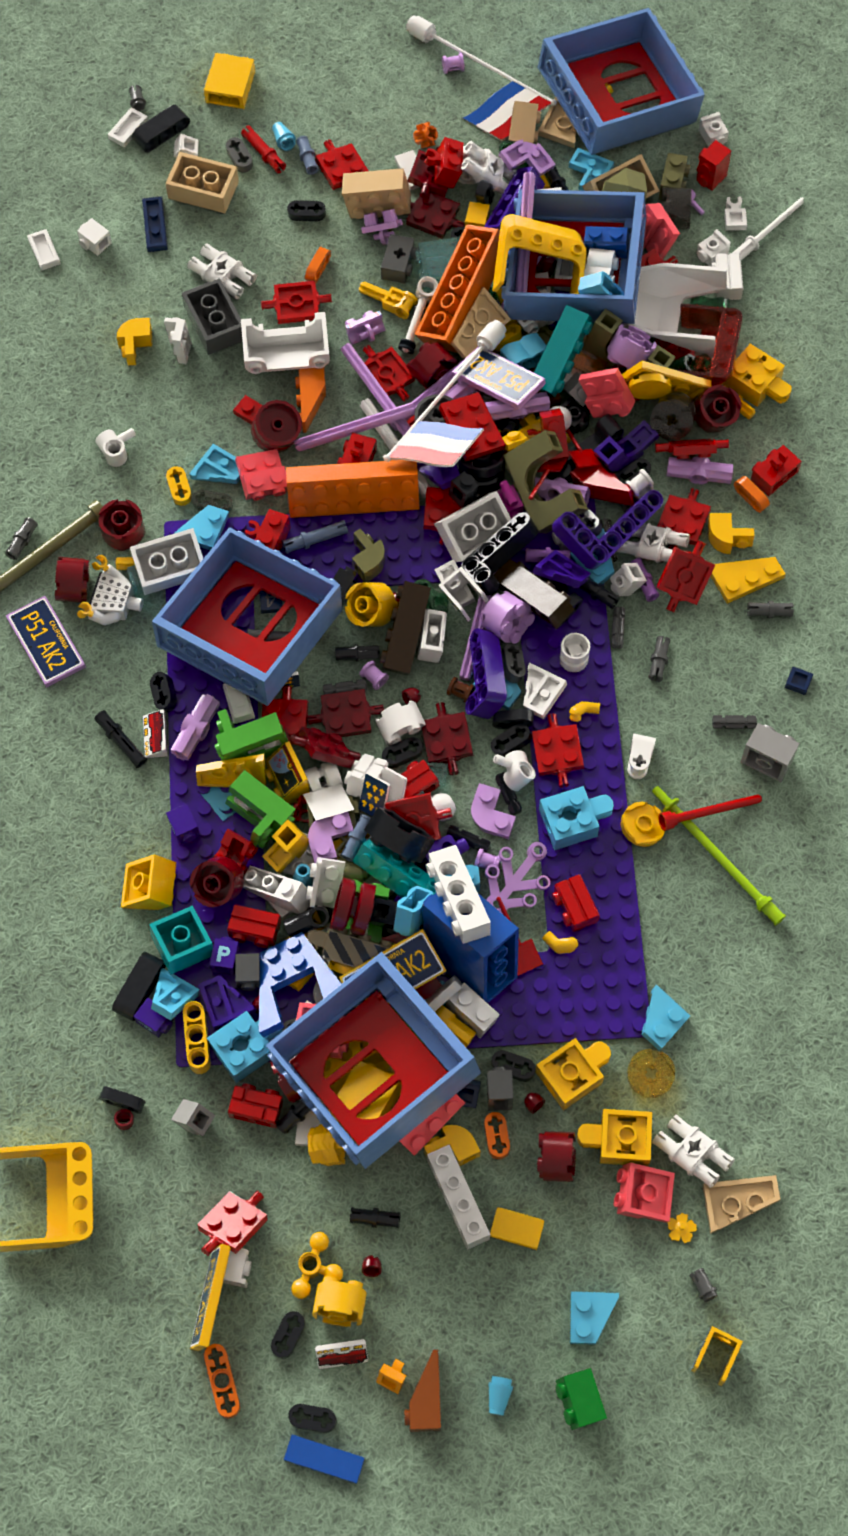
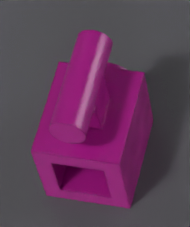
(510, 499)

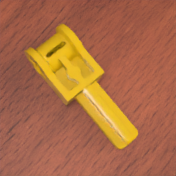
(394, 300)

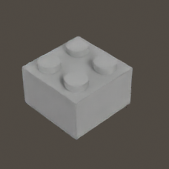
(770, 752)

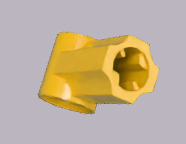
(460, 1030)

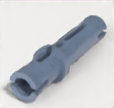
(304, 540)

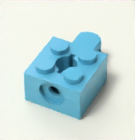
(580, 820)
(241, 1046)

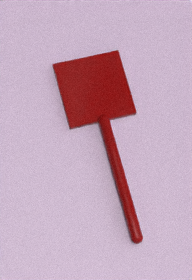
(580, 457)
(553, 465)
(527, 953)

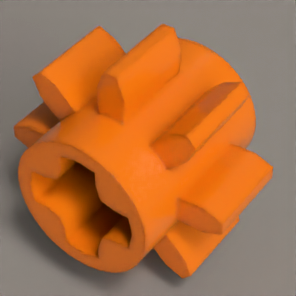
(425, 135)

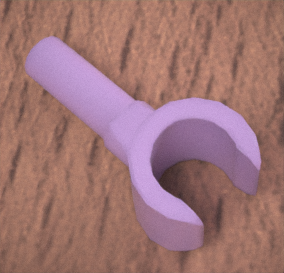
(694, 204)

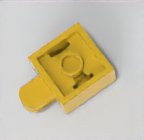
(758, 376)
(575, 1072)
(621, 1137)

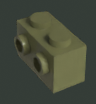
(674, 172)

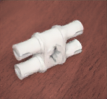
(488, 167)
(222, 267)
(654, 542)
(693, 1161)

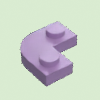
(527, 152)
(487, 817)
(322, 833)

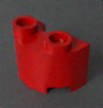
(237, 849)

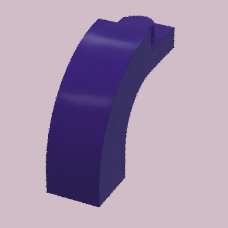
(627, 450)

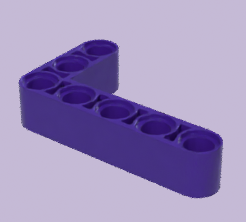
(600, 547)

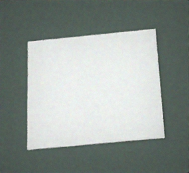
(328, 802)

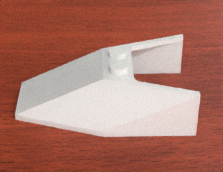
(663, 291)

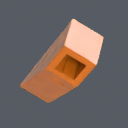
(312, 393)

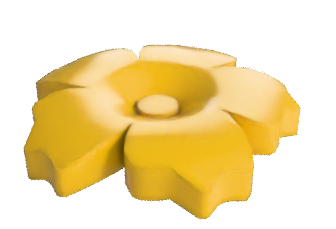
(681, 1228)

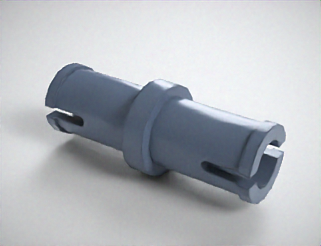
(307, 155)
(356, 839)

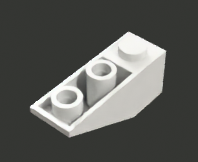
(277, 889)

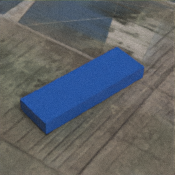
(324, 1459)

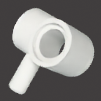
(110, 442)
(518, 769)

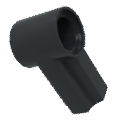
(305, 921)

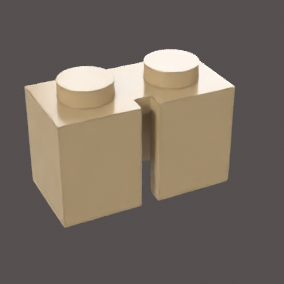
(524, 121)

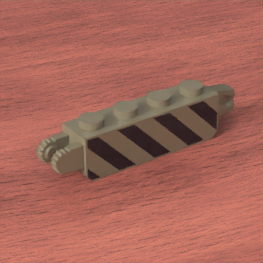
(347, 948)

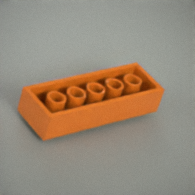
(464, 277)
(352, 488)

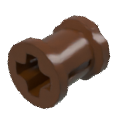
(460, 689)

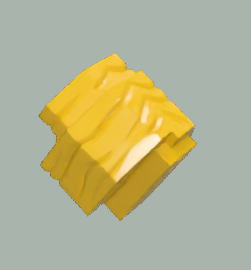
(323, 1147)

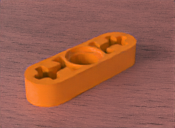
(212, 1376)

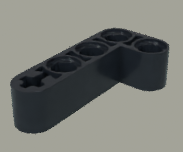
(604, 428)
(499, 550)

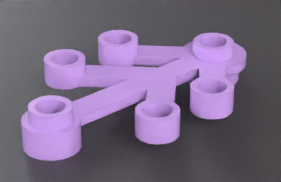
(514, 882)

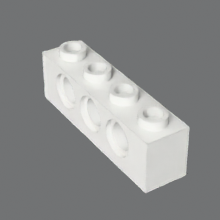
(449, 862)
(458, 1197)

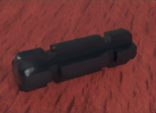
(509, 795)
(472, 839)

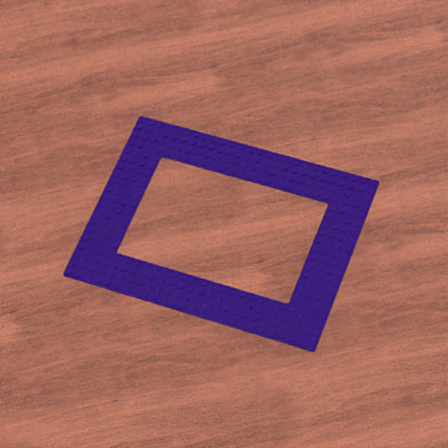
(577, 994)

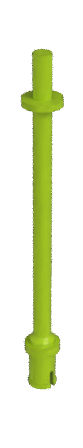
(762, 902)

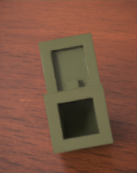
(371, 558)

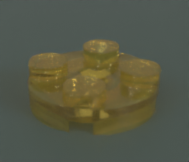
(654, 1060)

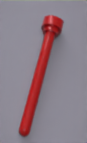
(669, 820)

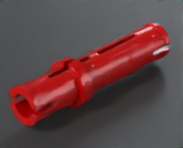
(268, 154)

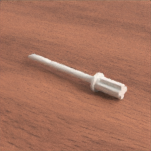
(751, 243)

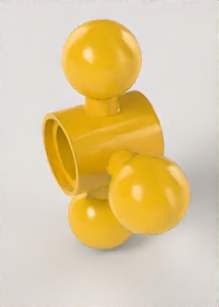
(301, 1287)

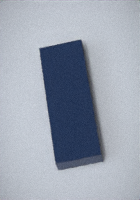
(154, 224)

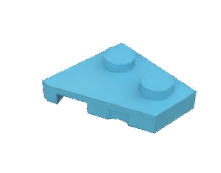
(662, 1018)

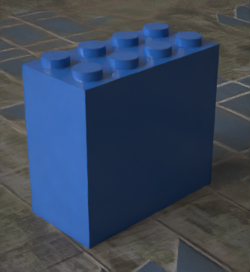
(482, 964)

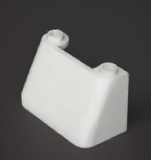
(285, 347)

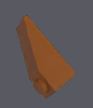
(425, 1402)

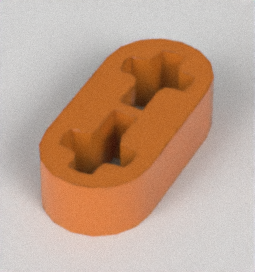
(317, 264)
(751, 494)
(503, 1135)

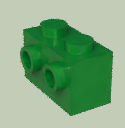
(580, 1399)

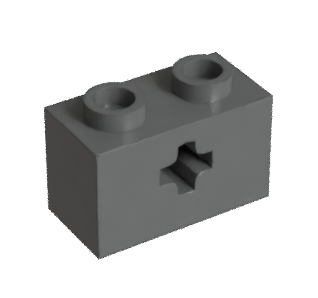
(398, 258)
(499, 1089)

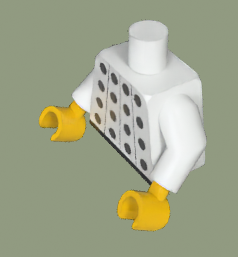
(111, 596)

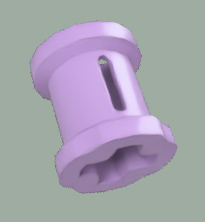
(453, 63)
(374, 675)
(485, 859)

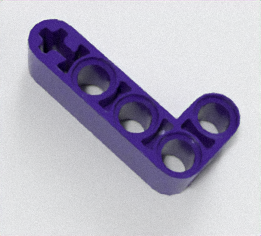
(488, 675)

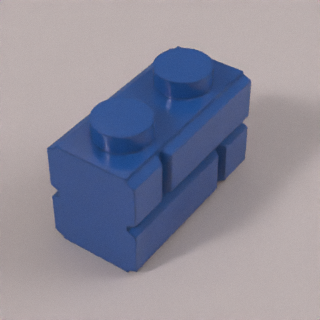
(607, 238)

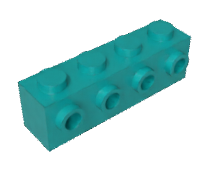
(562, 349)
(391, 869)

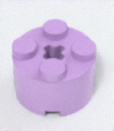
(630, 346)
(507, 617)

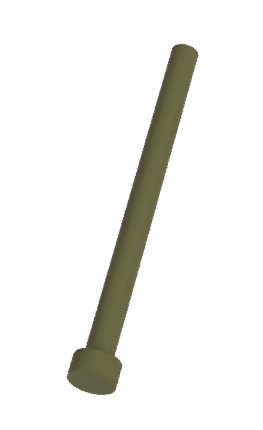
(51, 545)

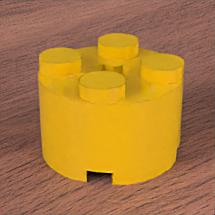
(370, 604)
(339, 1302)

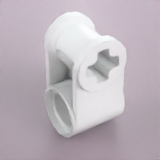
(641, 484)
(640, 753)

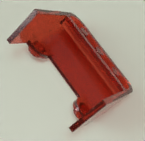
(726, 326)

